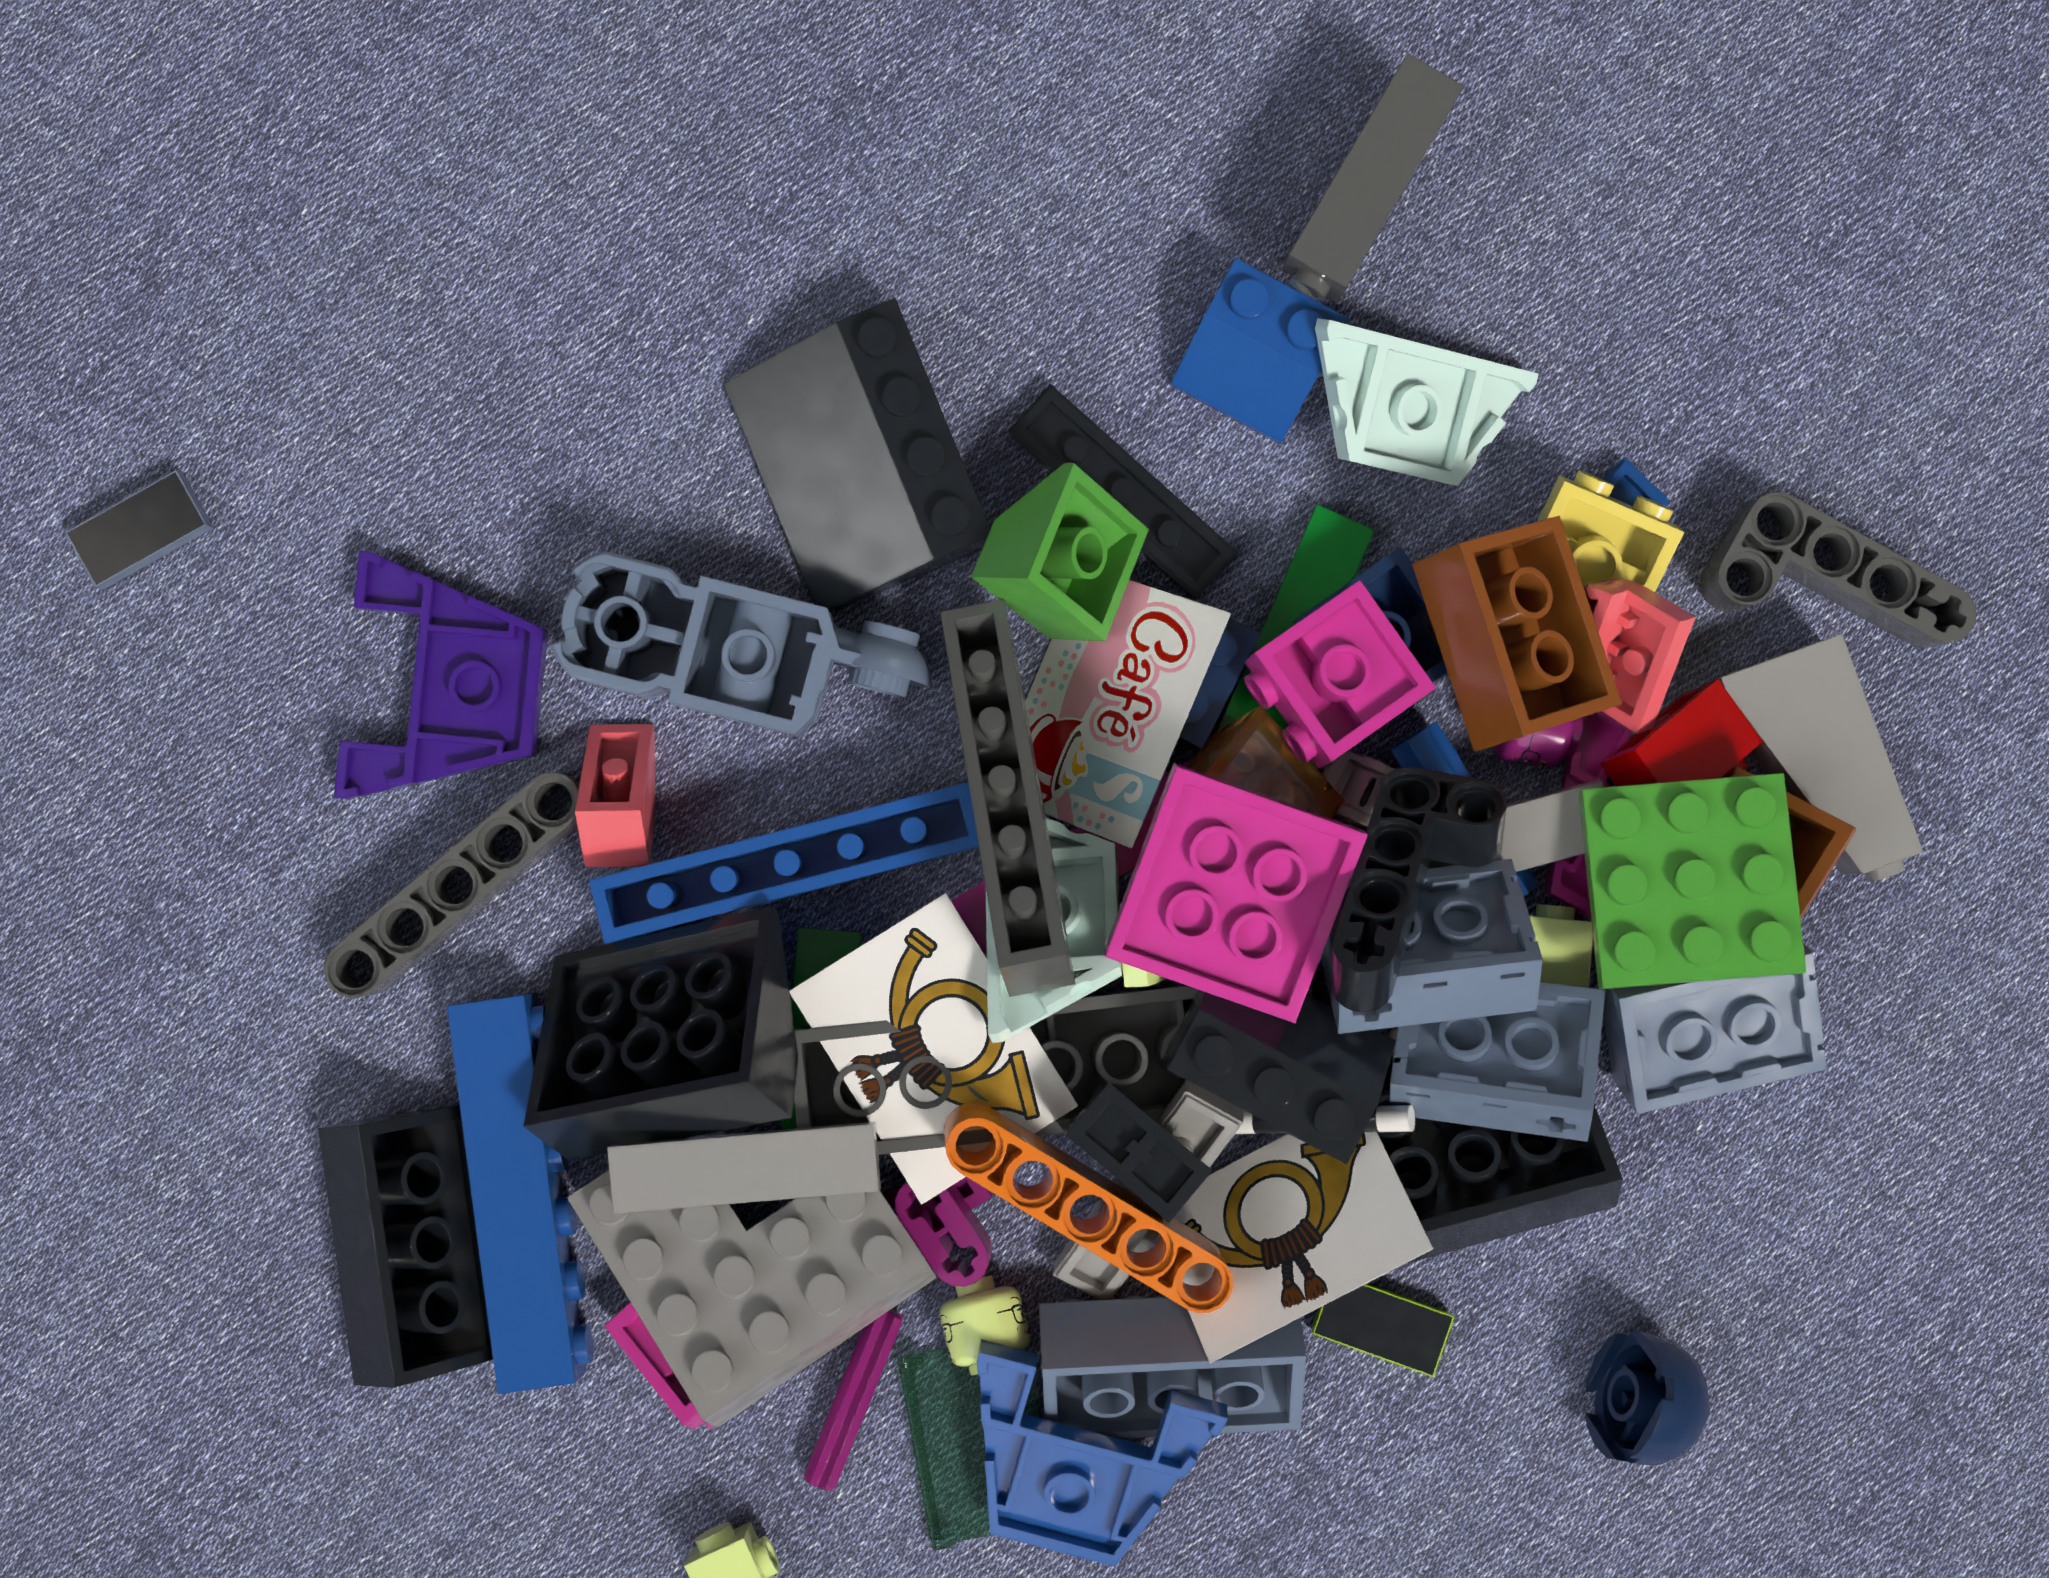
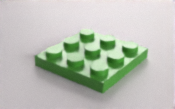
(1691, 881)

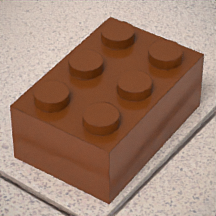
(1516, 632)

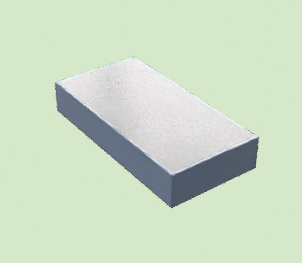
(139, 530)

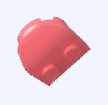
(1642, 644)

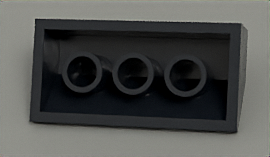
(406, 1246)

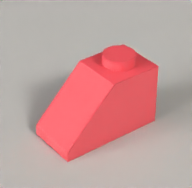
(617, 796)

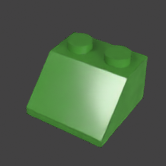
(1063, 556)

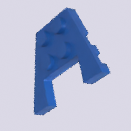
(1071, 1484)

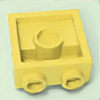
(1610, 535)

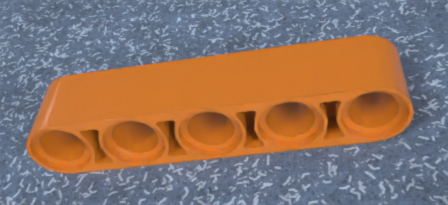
(1103, 1234)

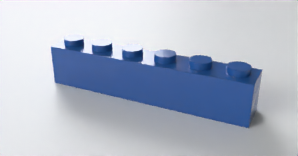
(785, 863)
(517, 1200)

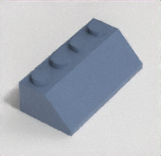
(1118, 1359)

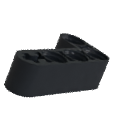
(1413, 820)

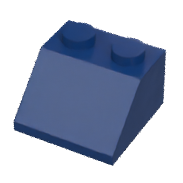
(1255, 351)

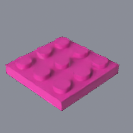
(1234, 893)

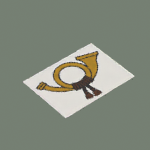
(933, 988)
(1297, 1234)

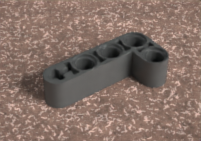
(1847, 581)

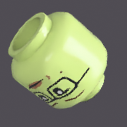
(983, 1314)

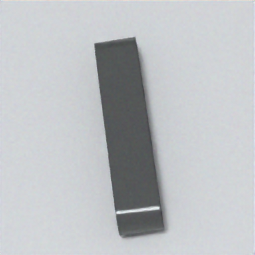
(429, 894)

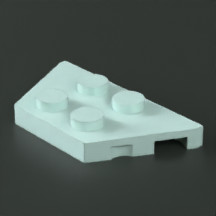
(1412, 402)
(1090, 902)

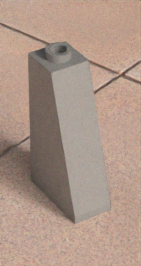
(1829, 749)

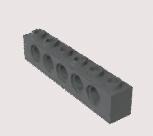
(1007, 800)

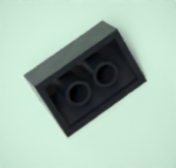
(1284, 1071)

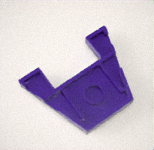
(471, 685)

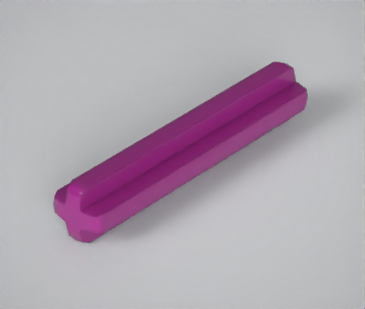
(852, 1401)

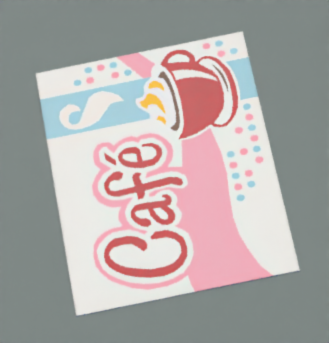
(1116, 707)

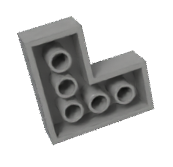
(756, 1303)

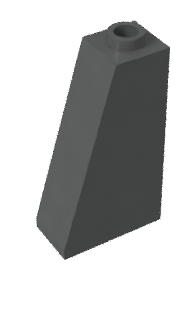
(1371, 180)

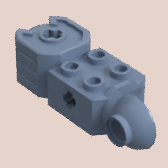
(723, 645)

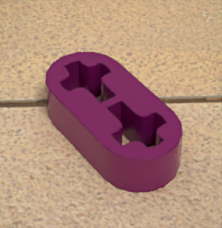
(933, 1239)

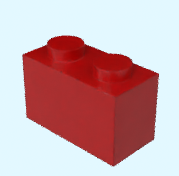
(1691, 740)

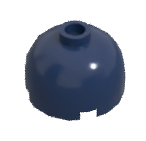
(1647, 1399)

